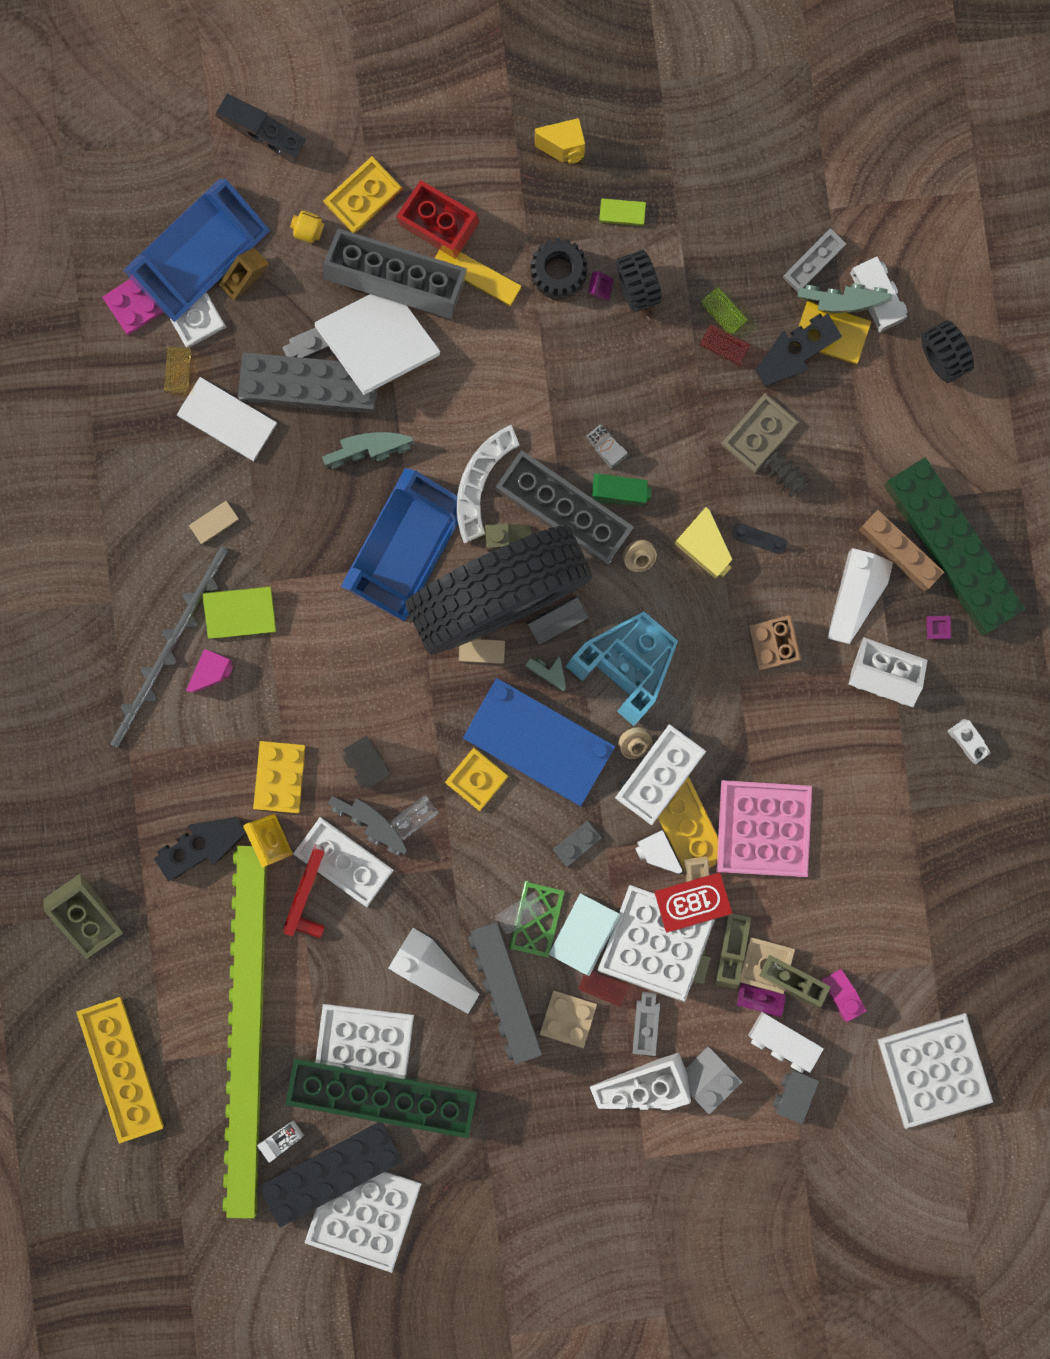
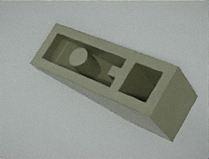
(794, 982)

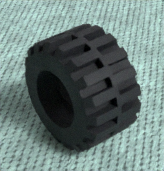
(564, 251)
(638, 280)
(947, 351)

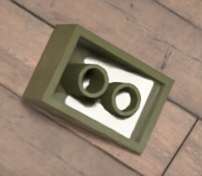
(82, 916)

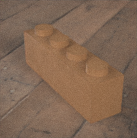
(901, 550)

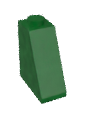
(620, 490)

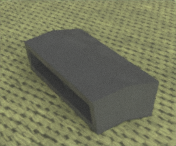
(557, 620)

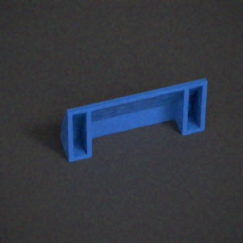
(196, 249)
(403, 544)
(538, 742)

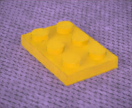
(279, 777)

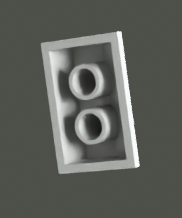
(888, 672)

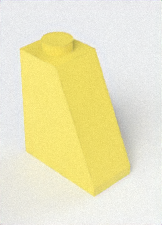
(705, 545)

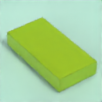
(622, 212)

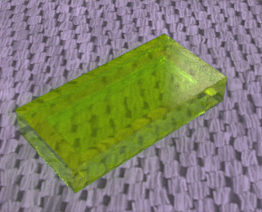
(724, 311)

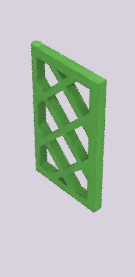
(550, 933)

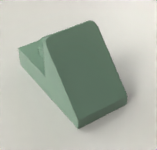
(553, 676)

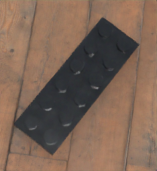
(330, 1173)

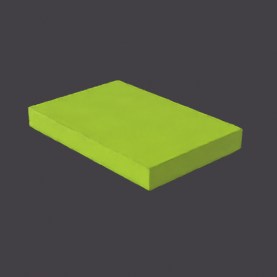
(239, 612)

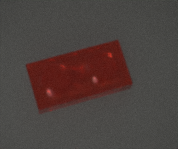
(724, 345)
(603, 988)

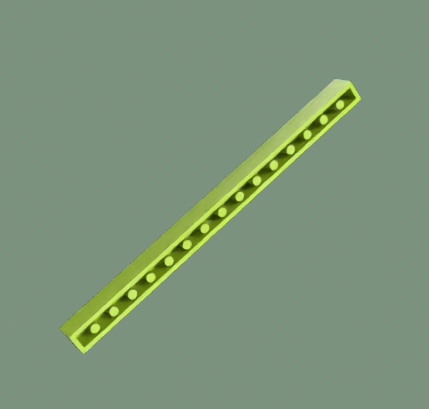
(246, 1035)

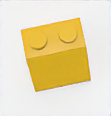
(562, 141)

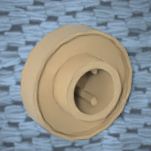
(639, 555)
(635, 743)

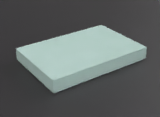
(584, 934)

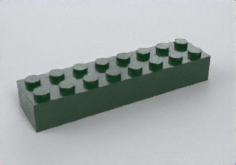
(954, 546)
(381, 1096)

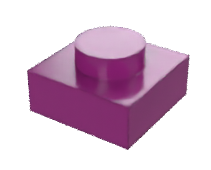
(600, 285)
(938, 627)

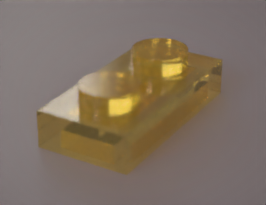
(177, 370)

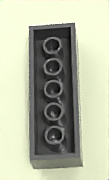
(394, 273)
(301, 384)
(561, 503)
(506, 993)

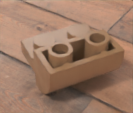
(775, 642)

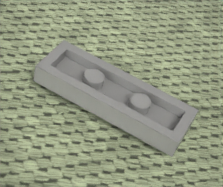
(814, 260)

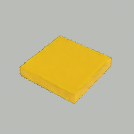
(476, 779)
(268, 840)

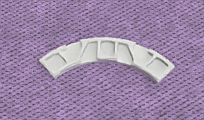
(474, 479)

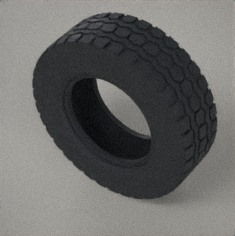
(498, 589)

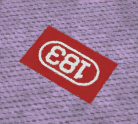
(693, 902)

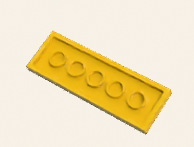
(120, 1069)

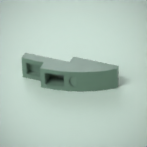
(854, 298)
(377, 444)

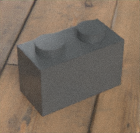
(795, 1096)

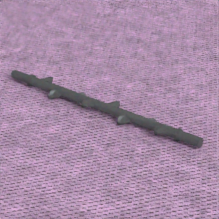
(166, 656)

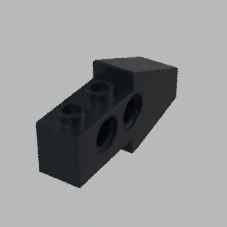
(260, 127)
(781, 364)
(219, 838)

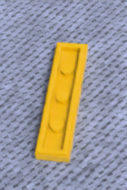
(484, 278)

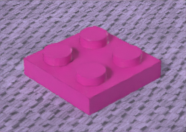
(131, 306)

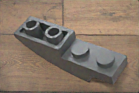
(378, 827)

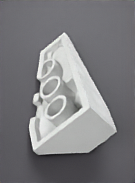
(652, 1085)

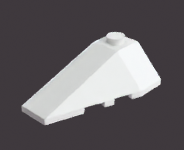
(860, 588)
(428, 967)

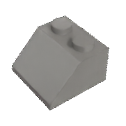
(710, 1080)

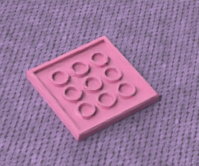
(764, 828)

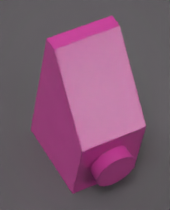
(209, 671)
(844, 996)

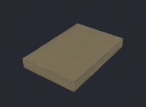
(759, 433)

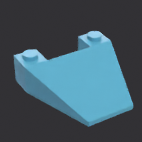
(631, 656)

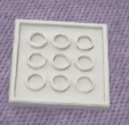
(376, 341)
(649, 956)
(365, 1038)
(935, 1070)
(367, 1220)

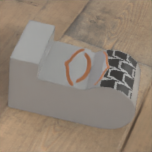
(606, 446)

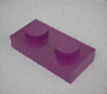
(761, 999)

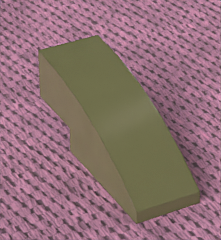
(732, 951)

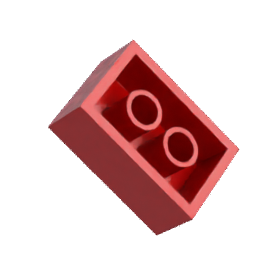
(438, 219)

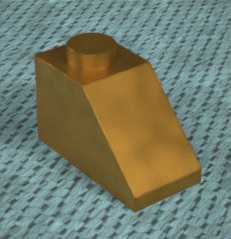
(243, 273)

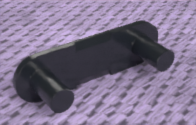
(759, 538)

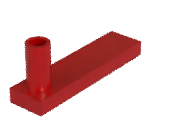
(293, 920)

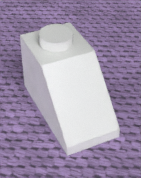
(657, 851)

